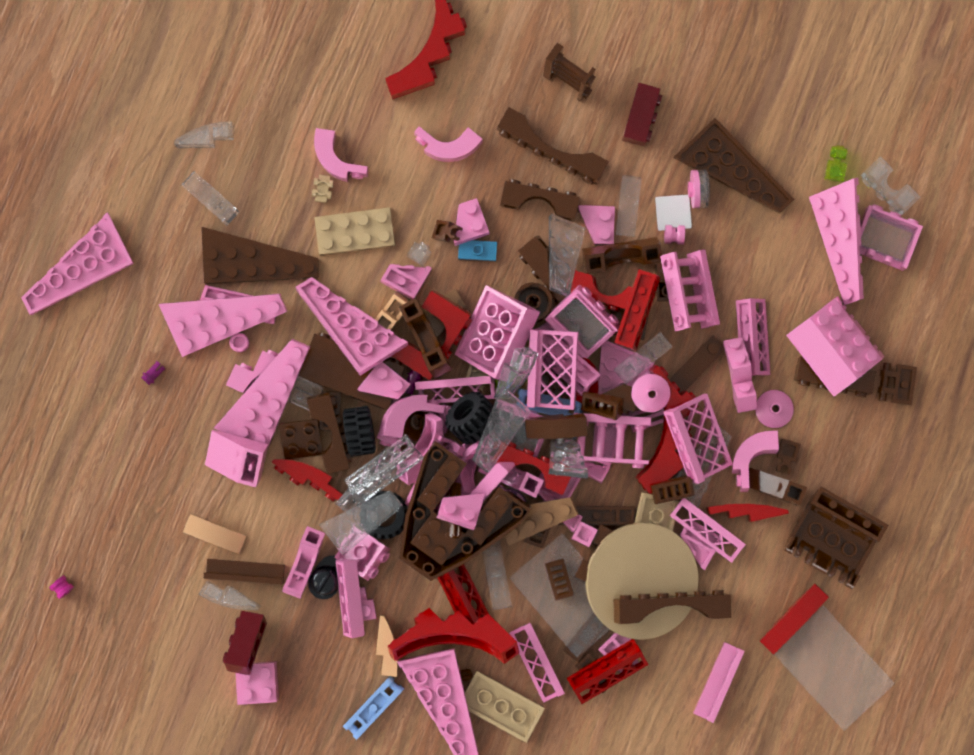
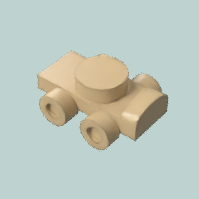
(322, 192)

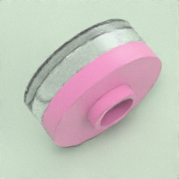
(699, 188)

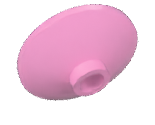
(643, 386)
(767, 415)

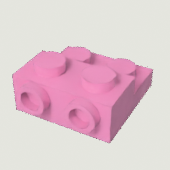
(369, 555)

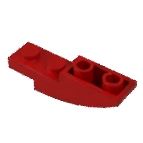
(303, 472)

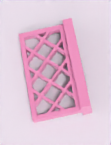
(535, 378)
(687, 448)

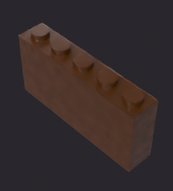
(331, 369)

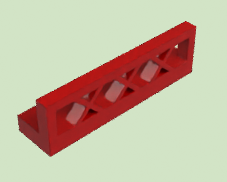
(637, 310)
(461, 599)
(605, 669)

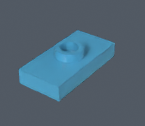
(478, 251)

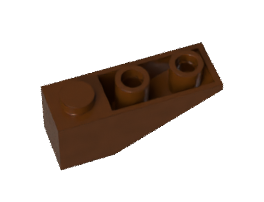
(776, 487)

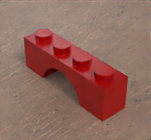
(613, 302)
(526, 456)

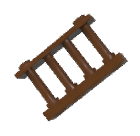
(568, 72)

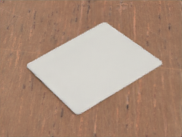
(673, 211)

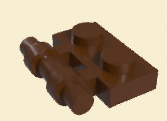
(903, 383)

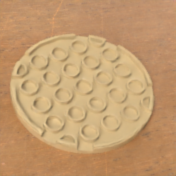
(641, 561)

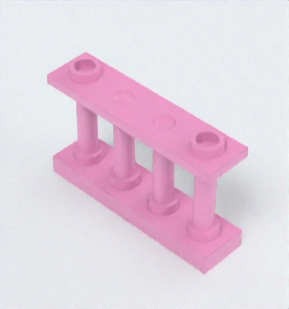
(702, 288)
(621, 424)

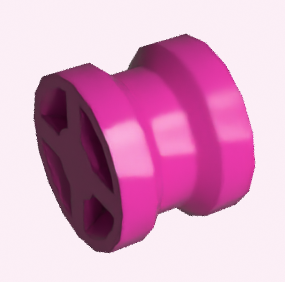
(61, 587)

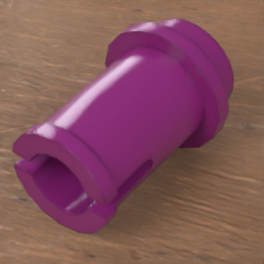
(152, 374)
(413, 377)

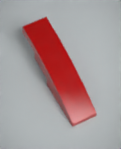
(753, 511)
(794, 618)

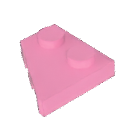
(472, 221)
(405, 279)

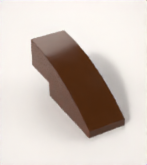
(556, 426)

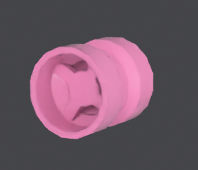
(674, 234)

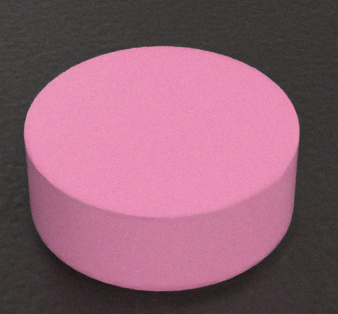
(239, 342)

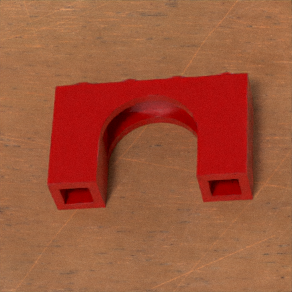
(454, 320)

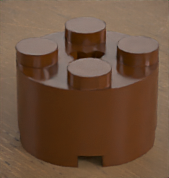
(536, 292)

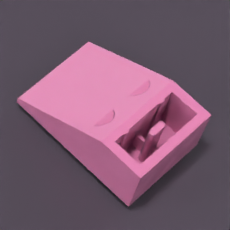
(236, 457)

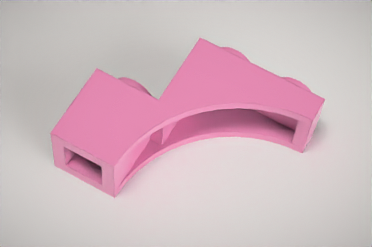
(741, 375)
(242, 376)
(432, 429)

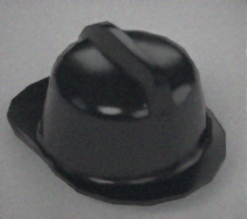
(324, 581)

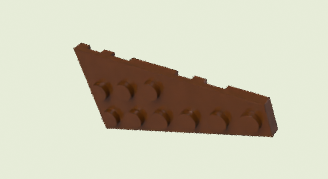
(733, 166)
(244, 260)

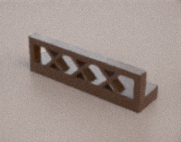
(244, 571)

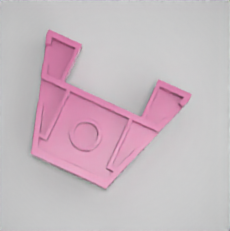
(595, 472)

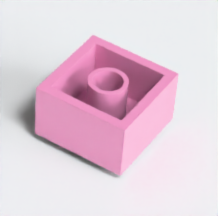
(259, 686)

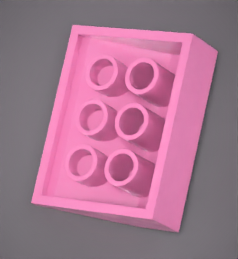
(496, 330)

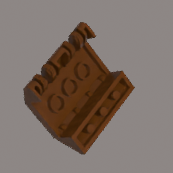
(835, 536)

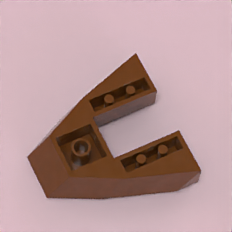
(427, 540)

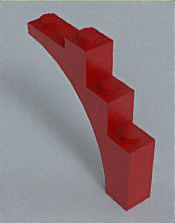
(418, 73)
(665, 460)
(456, 629)

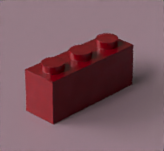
(642, 114)
(244, 642)

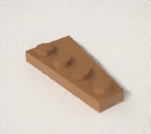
(541, 517)

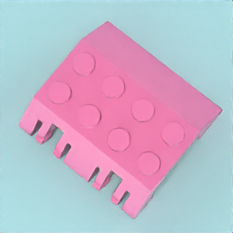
(835, 346)

